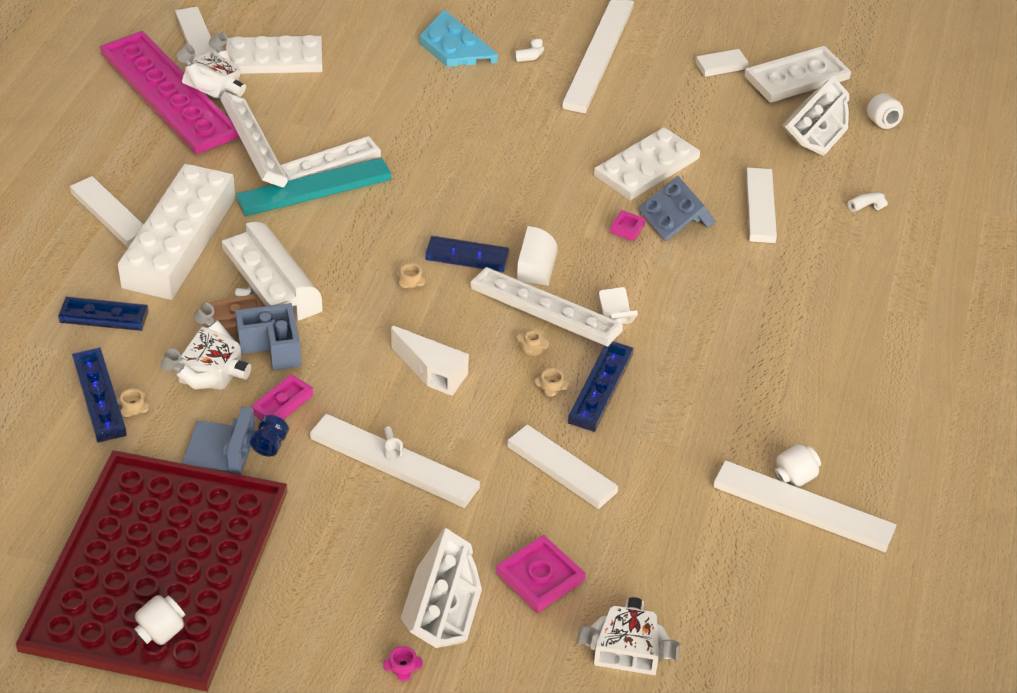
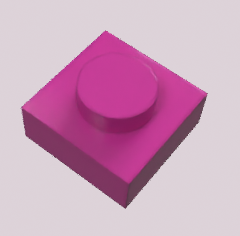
(627, 225)

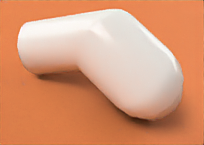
(531, 53)
(866, 199)

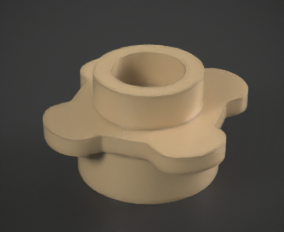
(410, 275)
(532, 342)
(552, 381)
(132, 402)

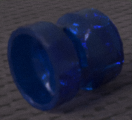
(269, 436)

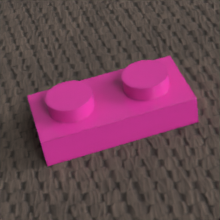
(283, 398)

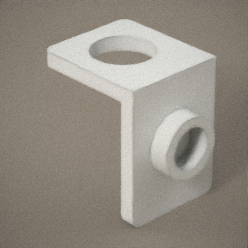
(616, 306)

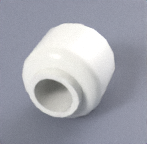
(885, 111)
(797, 465)
(159, 620)

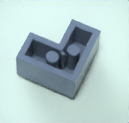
(272, 330)

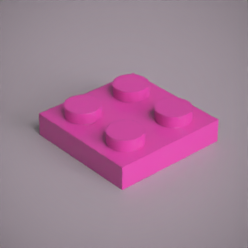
(540, 573)

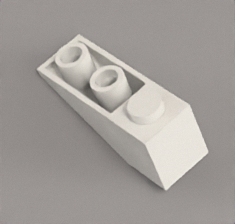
(431, 361)

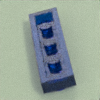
(600, 386)
(99, 395)

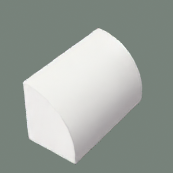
(537, 257)

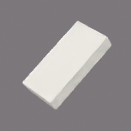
(721, 62)

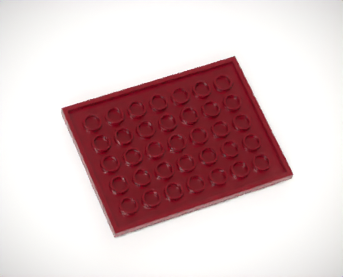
(146, 535)

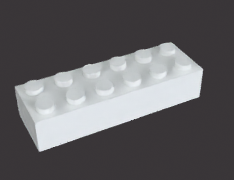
(177, 232)

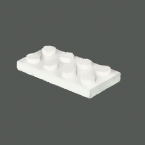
(276, 54)
(796, 73)
(646, 163)

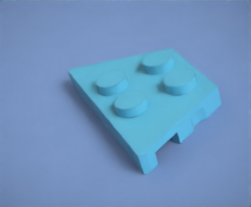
(454, 43)

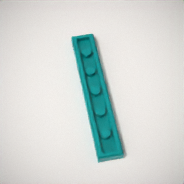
(313, 187)

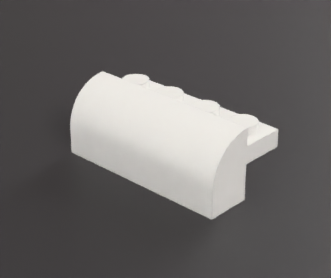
(272, 270)

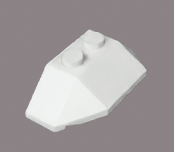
(820, 118)
(443, 593)

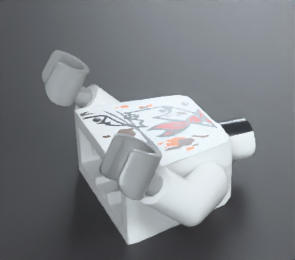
(212, 71)
(210, 357)
(629, 639)

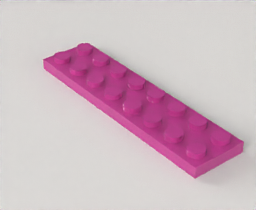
(160, 84)

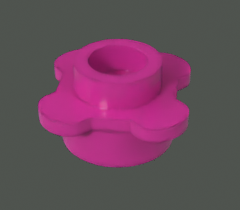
(403, 655)

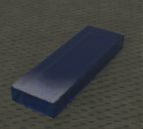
(467, 253)
(103, 313)

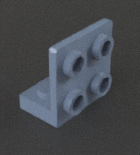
(674, 208)
(222, 445)

